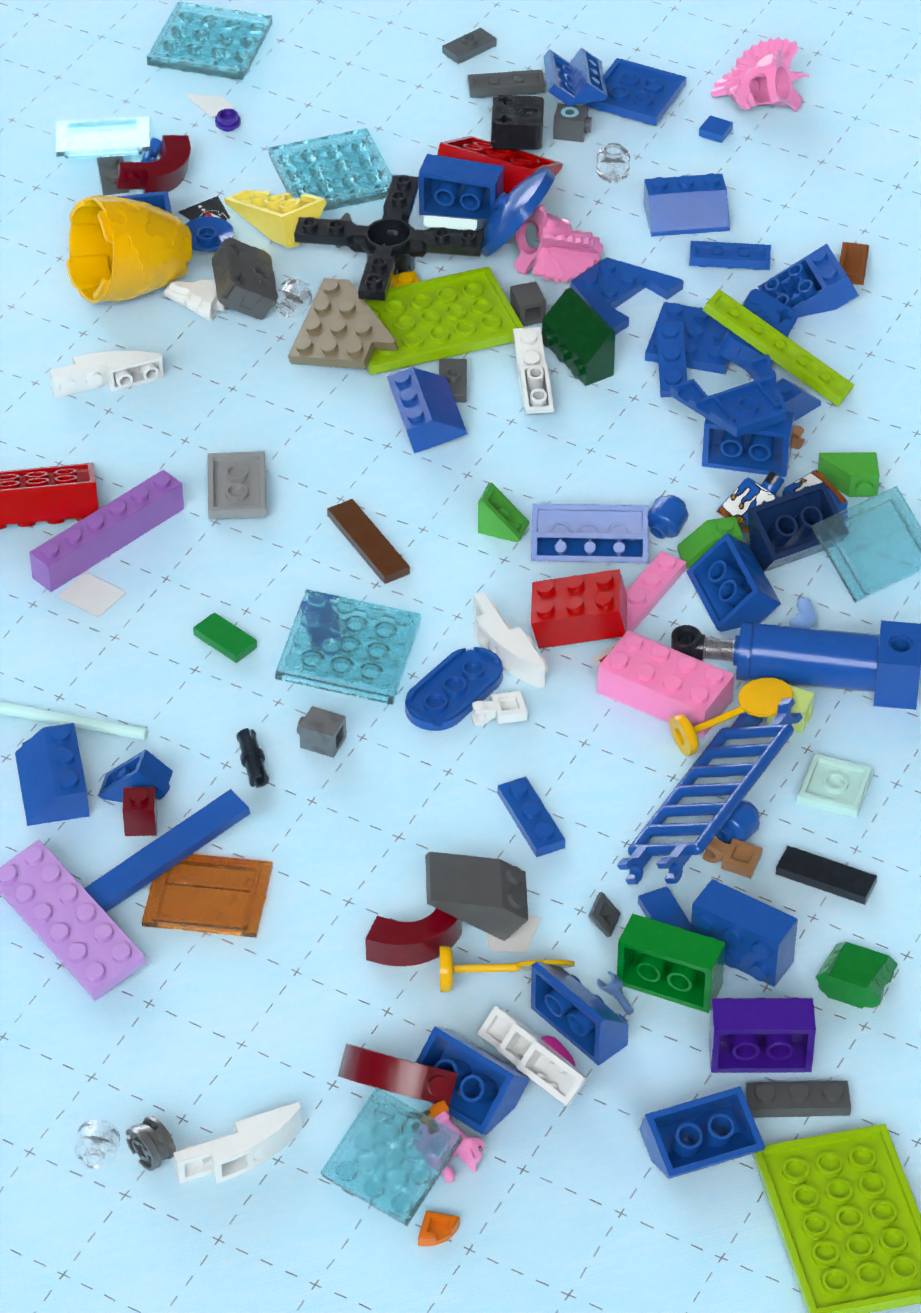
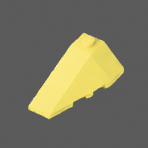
(276, 214)

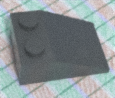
(478, 891)

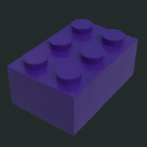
(761, 1035)

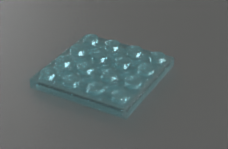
(209, 40)
(336, 167)
(348, 646)

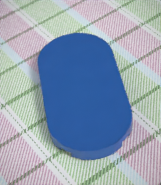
(451, 687)

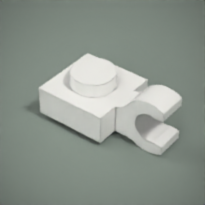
(503, 707)

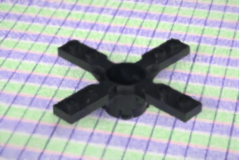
(394, 231)

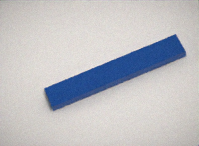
(168, 850)

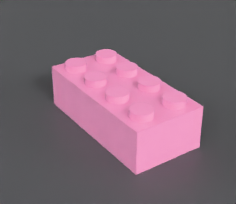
(664, 681)

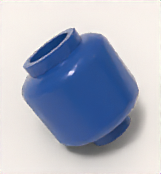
(667, 516)
(741, 824)

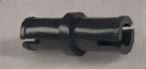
(252, 758)

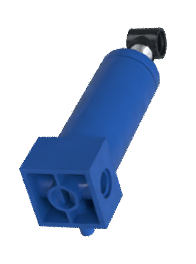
(820, 657)

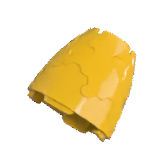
(124, 248)

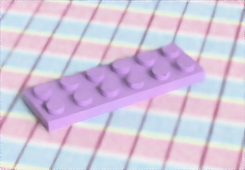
(68, 920)

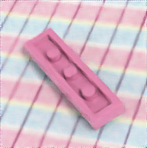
(651, 587)

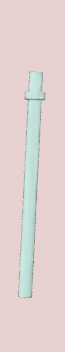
(79, 721)

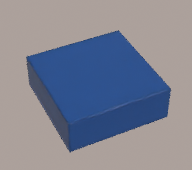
(715, 129)

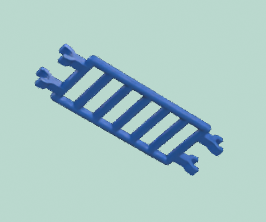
(678, 854)

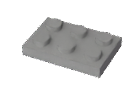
(236, 485)

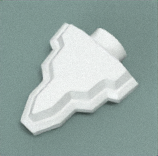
(196, 296)

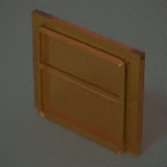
(210, 896)

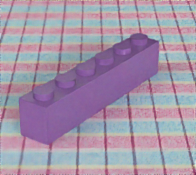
(106, 530)

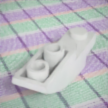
(108, 368)
(532, 371)
(511, 645)
(253, 1143)

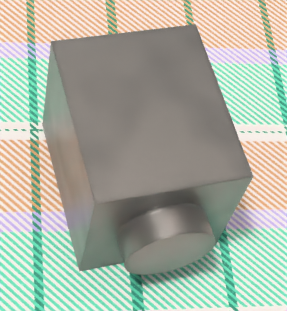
(322, 731)

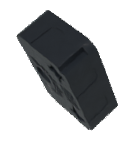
(517, 122)

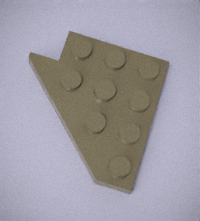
(340, 330)

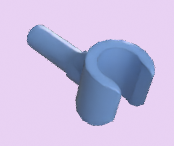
(614, 988)

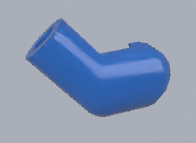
(151, 155)

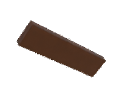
(368, 541)

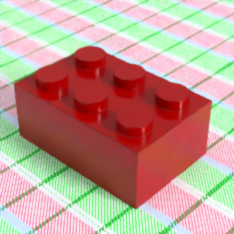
(579, 608)

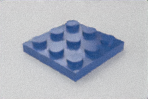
(639, 91)
(701, 338)

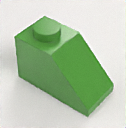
(851, 473)
(705, 536)

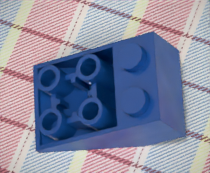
(812, 284)

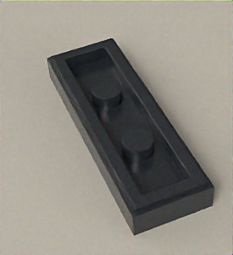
(826, 875)

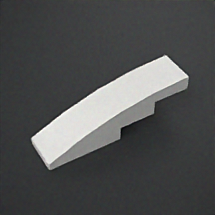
(532, 1056)

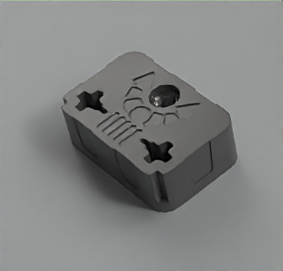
(244, 278)

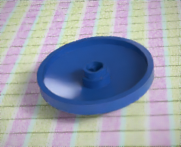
(515, 209)

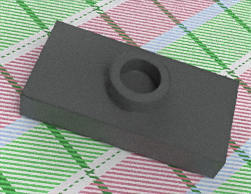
(469, 45)
(456, 373)

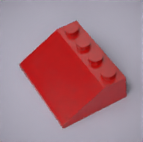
(516, 163)
(47, 494)

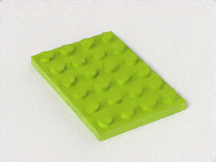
(443, 319)
(845, 1220)

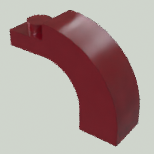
(160, 174)
(411, 942)
(397, 1075)

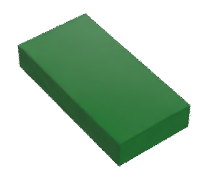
(225, 637)

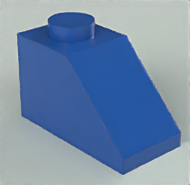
(797, 399)
(139, 771)

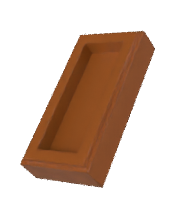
(854, 261)

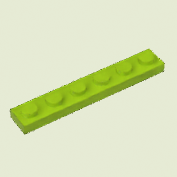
(778, 347)

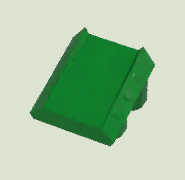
(856, 975)

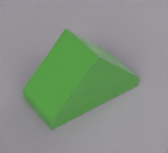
(499, 516)

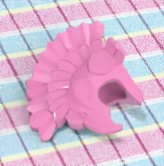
(763, 76)
(561, 251)

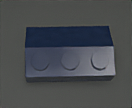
(782, 527)

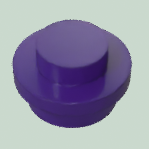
(227, 120)

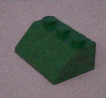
(579, 338)

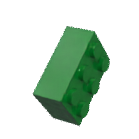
(670, 962)

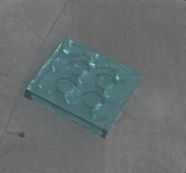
(391, 1156)

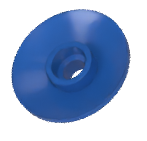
(209, 233)

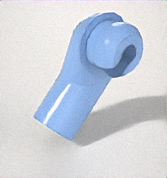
(806, 617)

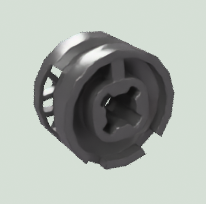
(150, 1142)

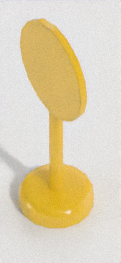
(755, 698)
(447, 967)

